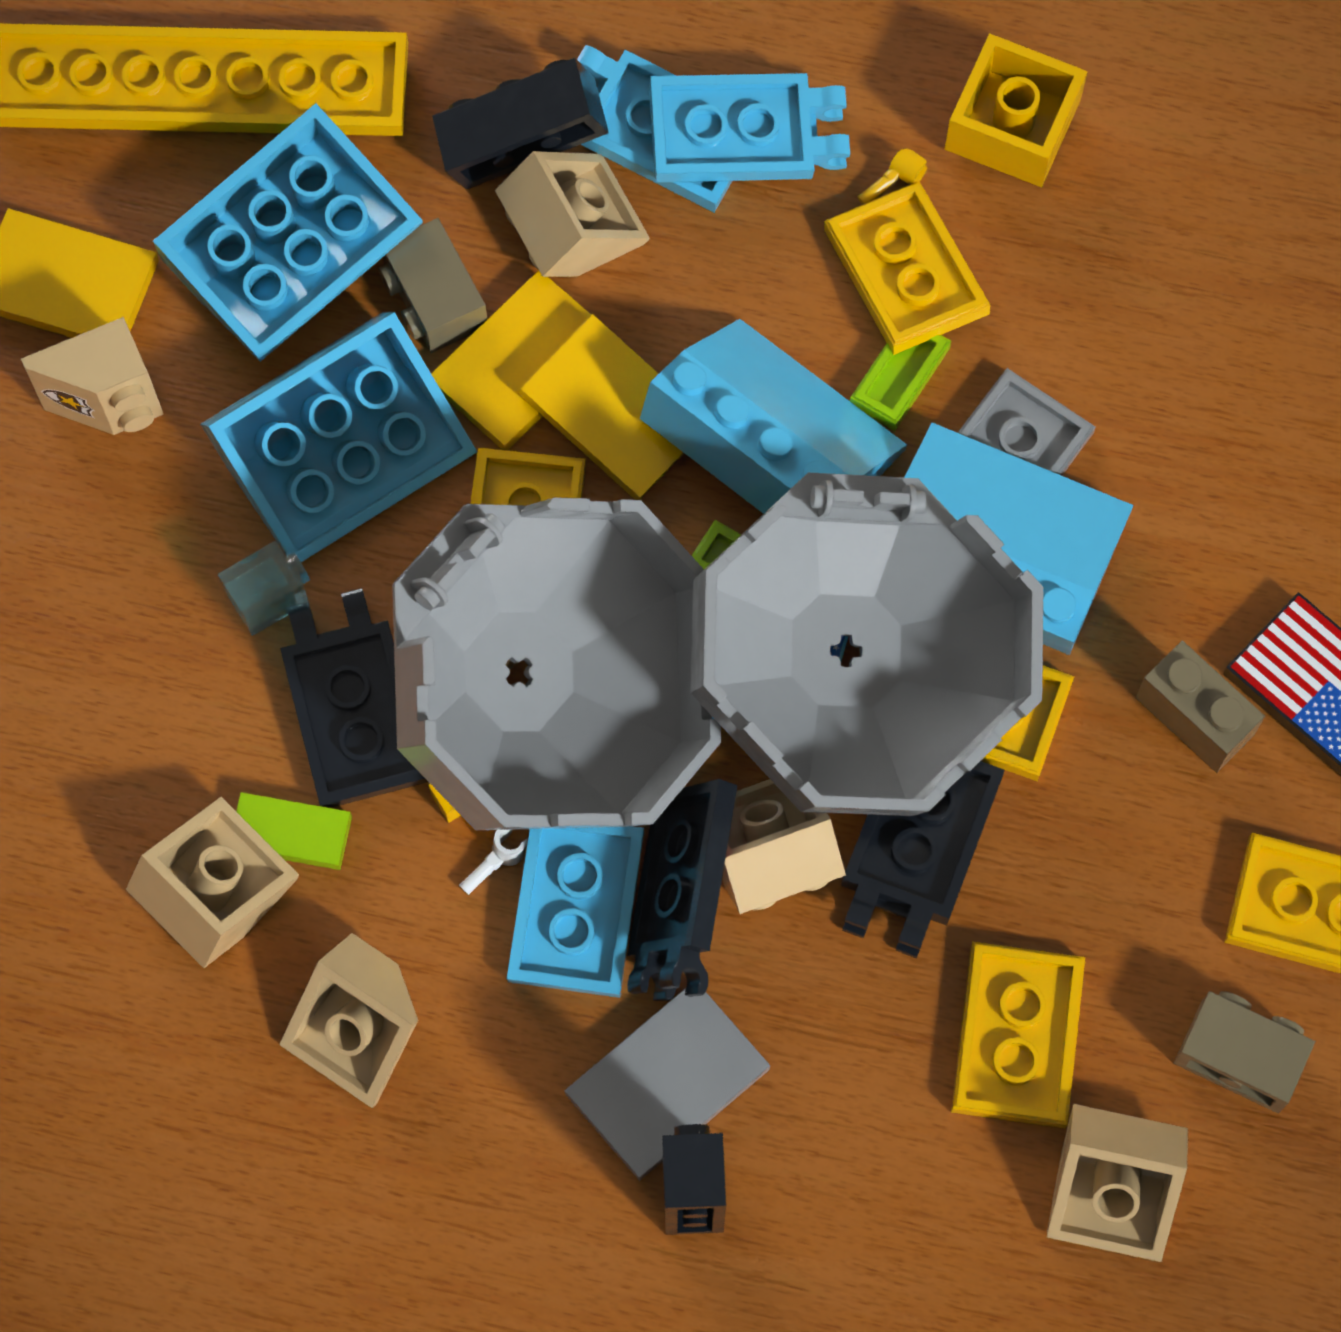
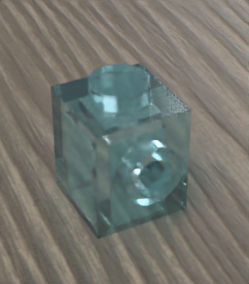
(265, 586)

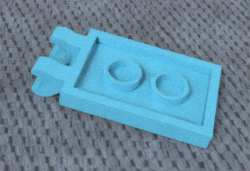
(626, 107)
(743, 127)
(576, 909)

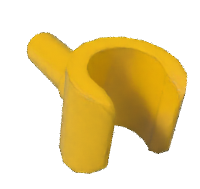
(905, 165)

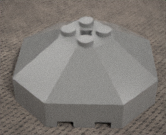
(604, 623)
(939, 627)

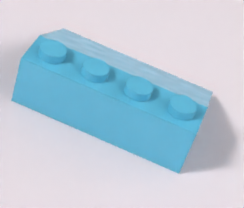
(286, 232)
(761, 417)
(340, 437)
(1044, 519)

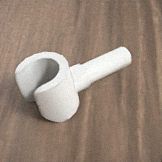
(498, 857)

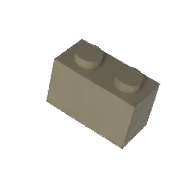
(434, 287)
(1199, 706)
(1245, 1050)

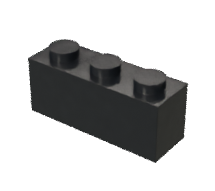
(502, 128)
(694, 1180)

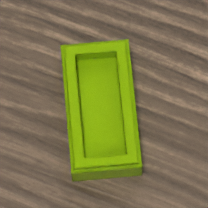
(898, 380)
(298, 829)

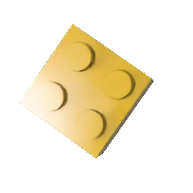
(1015, 110)

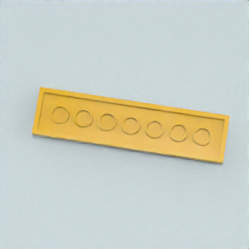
(200, 78)

